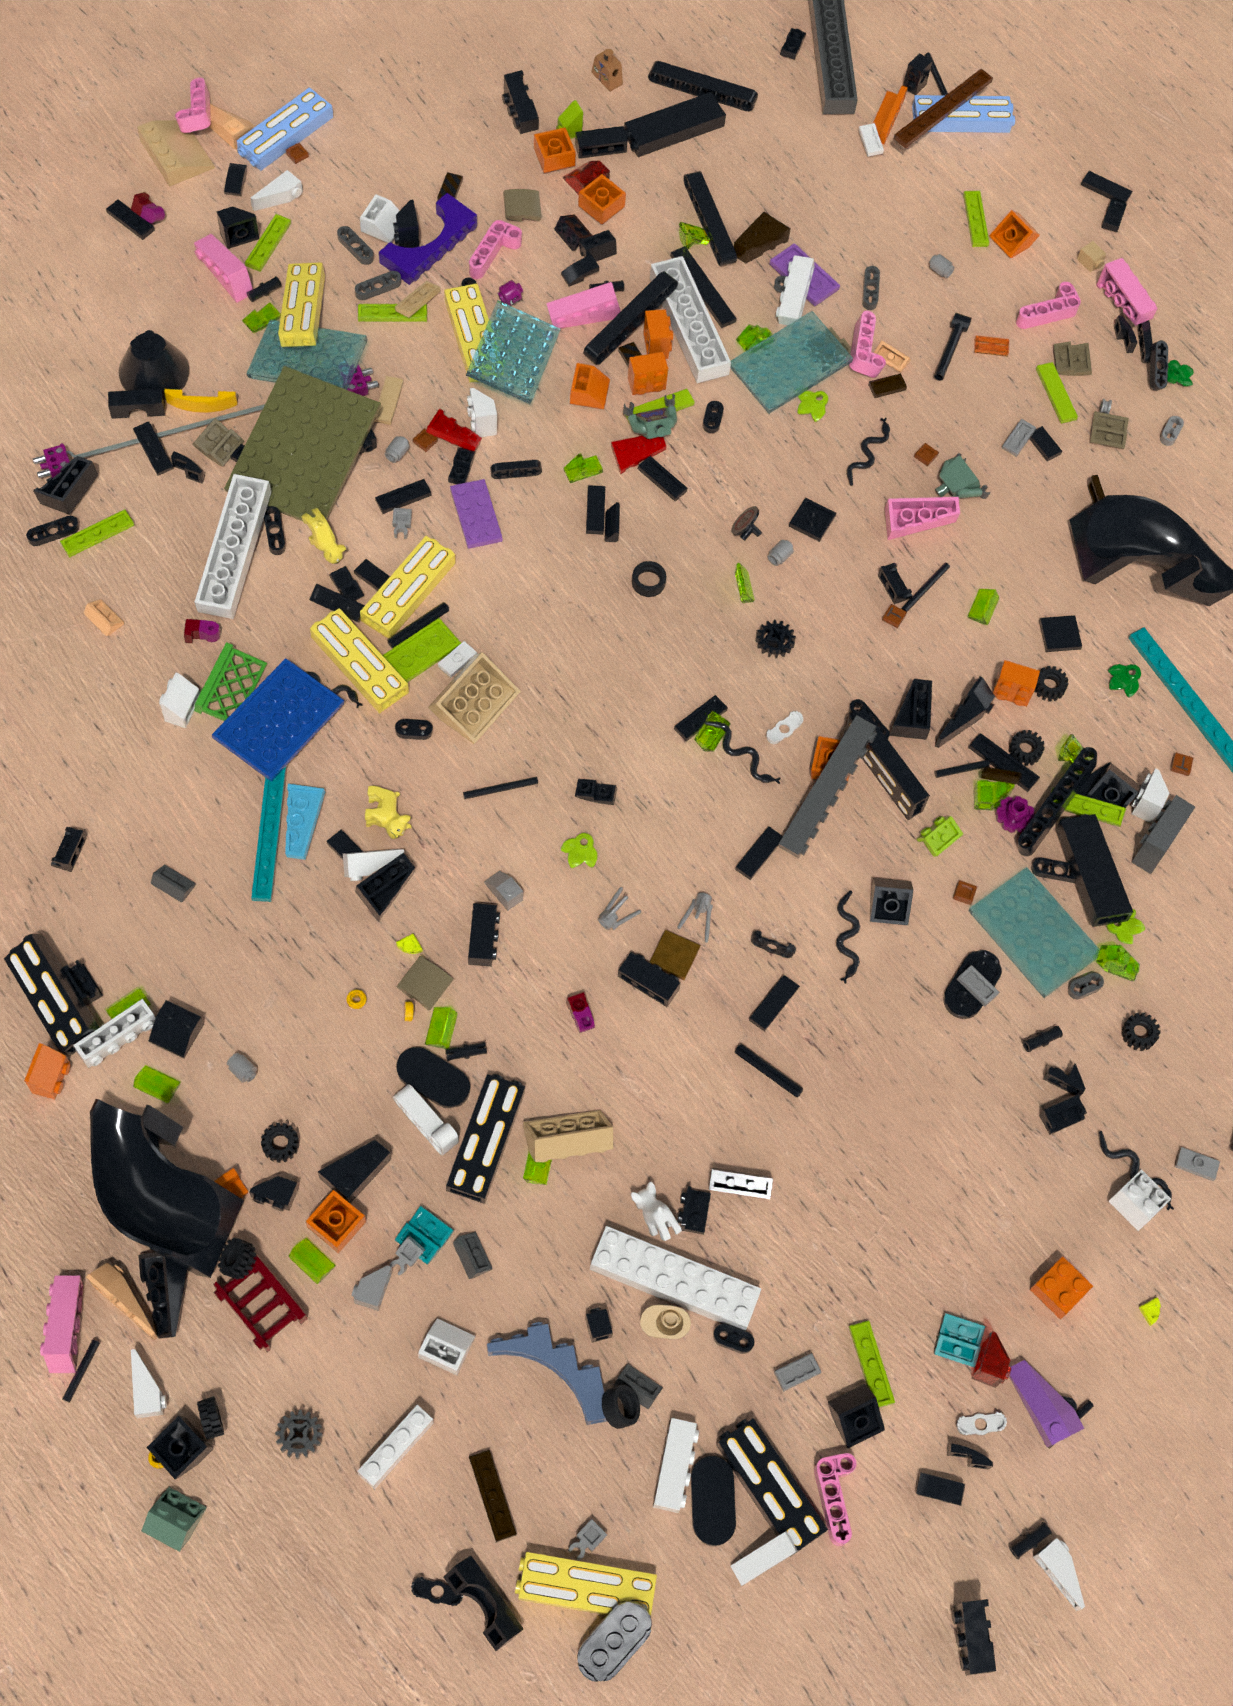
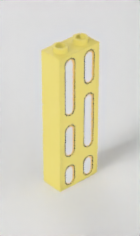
(301, 305)
(467, 319)
(407, 587)
(359, 660)
(581, 1584)

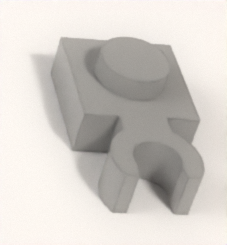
(401, 521)
(408, 1254)
(589, 1538)

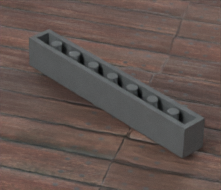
(828, 786)

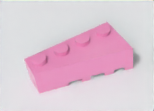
(224, 266)
(1126, 291)
(585, 307)
(915, 515)
(62, 1324)

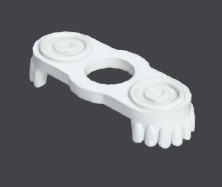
(793, 721)
(994, 1423)

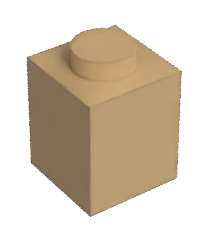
(1091, 256)

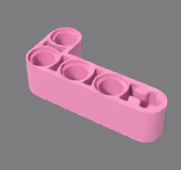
(198, 115)
(498, 234)
(1062, 307)
(863, 359)
(837, 1500)

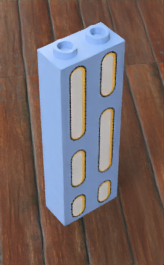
(976, 115)
(284, 129)

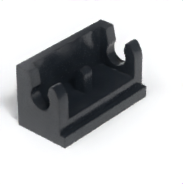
(598, 245)
(894, 584)
(69, 849)
(83, 982)
(1063, 1114)

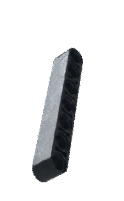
(699, 84)
(710, 218)
(630, 317)
(1056, 809)

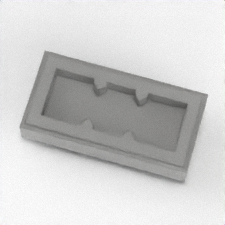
(1019, 437)
(978, 986)
(1197, 1164)
(797, 1372)

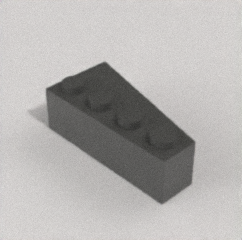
(1163, 833)

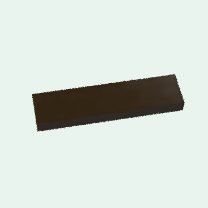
(492, 1496)

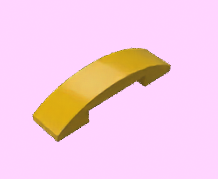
(201, 404)

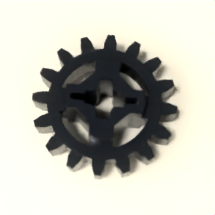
(775, 639)

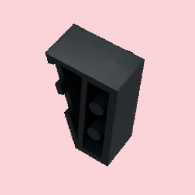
(519, 104)
(385, 885)
(356, 1170)
(974, 1637)

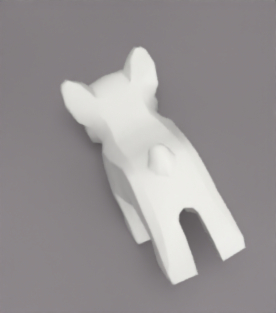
(655, 1212)

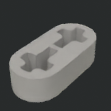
(1170, 430)

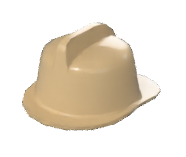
(665, 1321)

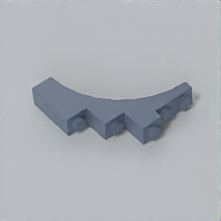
(537, 1346)

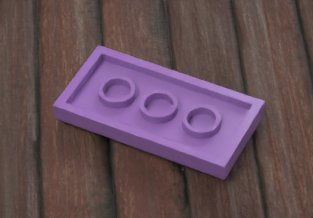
(821, 284)
(476, 513)

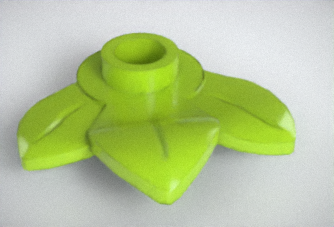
(812, 405)
(580, 853)
(1127, 929)

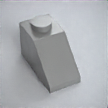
(505, 889)
(372, 1288)

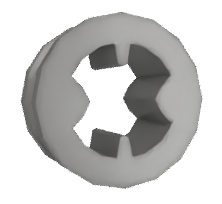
(1105, 406)

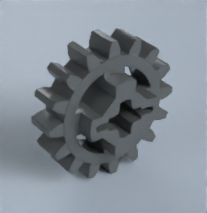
(306, 1427)

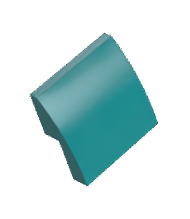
(427, 1231)
(959, 1340)

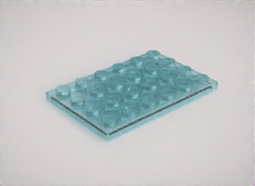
(513, 352)
(331, 359)
(790, 362)
(1035, 932)

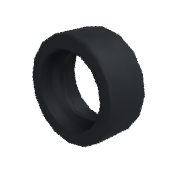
(653, 567)
(611, 1409)

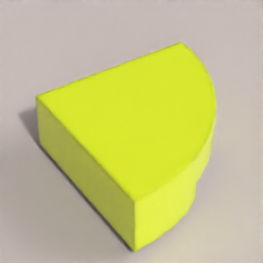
(409, 945)
(1151, 1311)

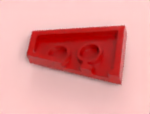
(449, 430)
(636, 449)

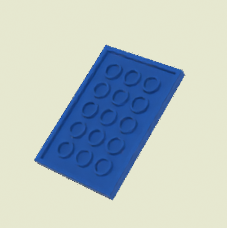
(278, 719)

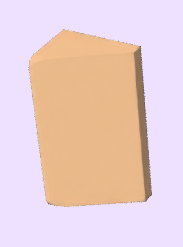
(892, 356)
(103, 617)

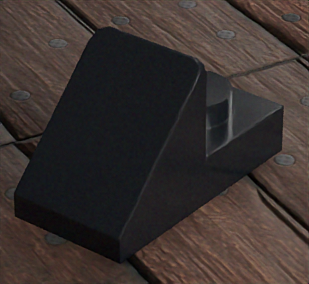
(1071, 1083)

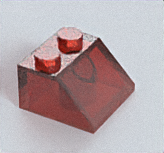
(585, 175)
(992, 1363)

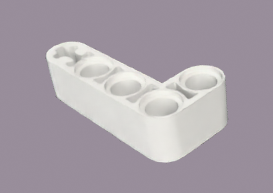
(439, 1135)

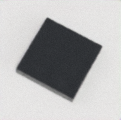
(812, 519)
(1060, 633)

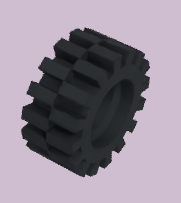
(1055, 675)
(1021, 756)
(1148, 1024)
(280, 1130)
(236, 1258)
(210, 1418)

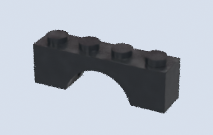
(469, 1580)

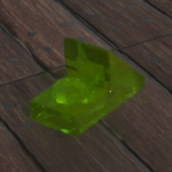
(690, 234)
(582, 468)
(1071, 750)

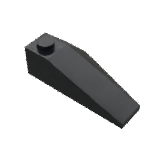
(165, 1291)

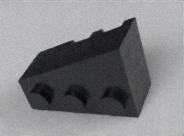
(68, 486)
(915, 713)

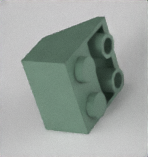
(173, 1519)

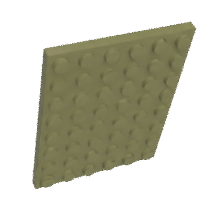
(306, 442)

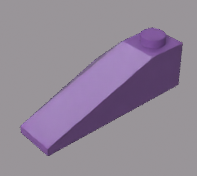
(1047, 1408)

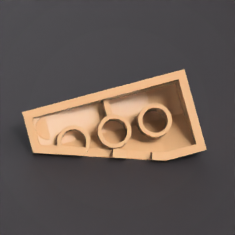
(228, 125)
(114, 1287)

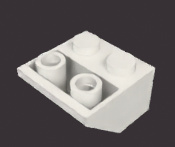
(379, 219)
(482, 413)
(179, 701)
(1151, 797)
(1140, 1200)
(446, 1346)

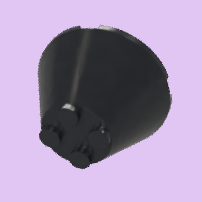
(153, 364)

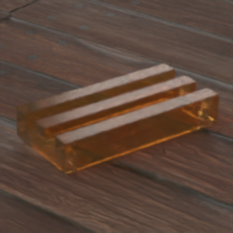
(991, 348)

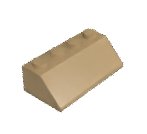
(568, 1136)

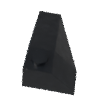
(975, 706)

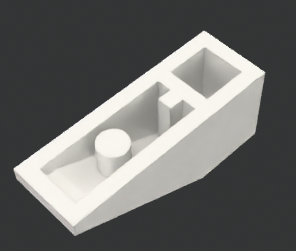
(279, 191)
(365, 863)
(146, 1393)
(1060, 1568)

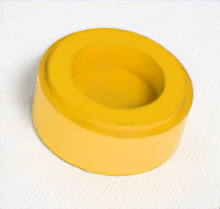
(408, 1011)

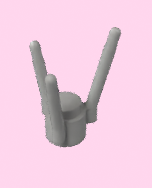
(702, 904)
(608, 917)

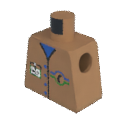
(608, 69)

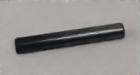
(418, 624)
(768, 1070)

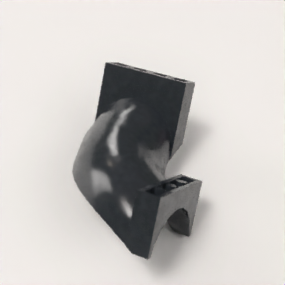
(1143, 530)
(152, 1198)

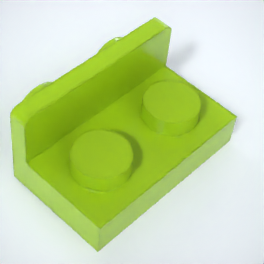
(940, 835)

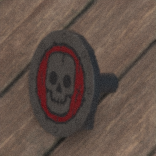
(744, 524)

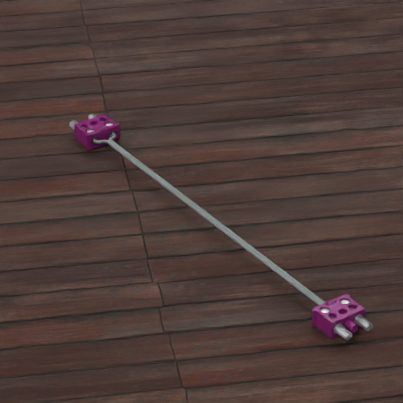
(58, 458)

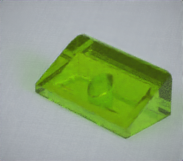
(744, 584)
(984, 606)
(709, 736)
(126, 1002)
(441, 1027)
(156, 1084)
(536, 1171)
(311, 1260)

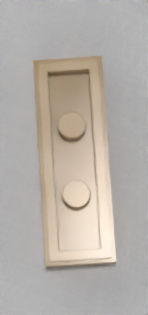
(417, 298)
(389, 399)

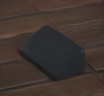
(612, 519)

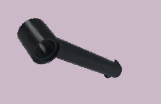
(959, 324)

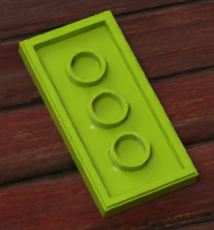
(422, 650)

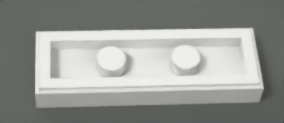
(764, 1558)

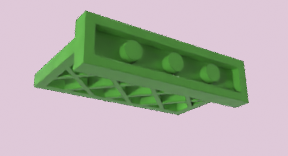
(217, 674)

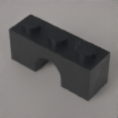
(149, 400)

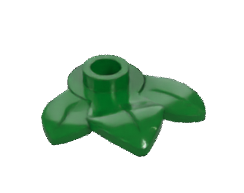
(1179, 373)
(1123, 680)

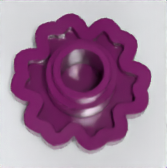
(1014, 814)

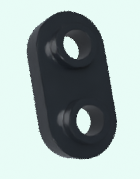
(713, 418)
(413, 729)
(733, 1338)

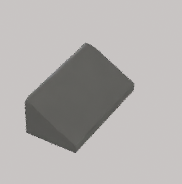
(172, 883)
(472, 1255)
(644, 1387)

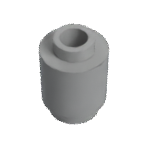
(941, 265)
(397, 449)
(780, 552)
(241, 1068)

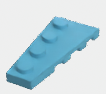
(303, 811)

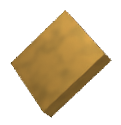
(675, 954)

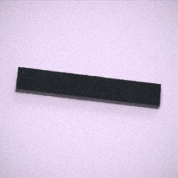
(709, 294)

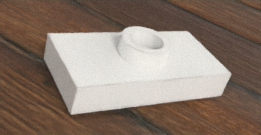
(871, 140)
(457, 659)

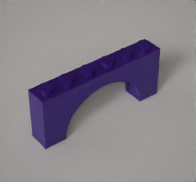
(413, 262)

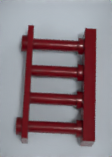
(281, 1297)

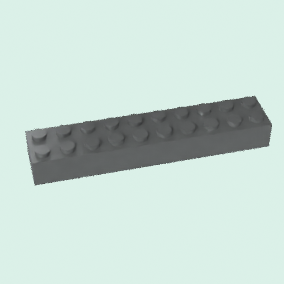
(833, 56)

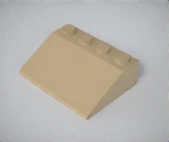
(174, 152)
(474, 698)

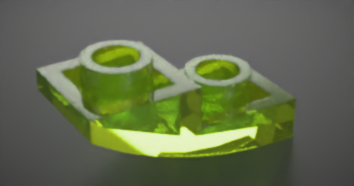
(259, 320)

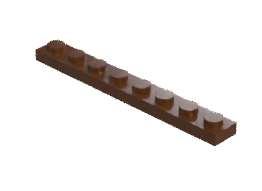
(943, 108)

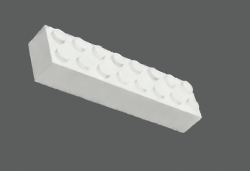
(693, 323)
(233, 546)
(675, 1279)

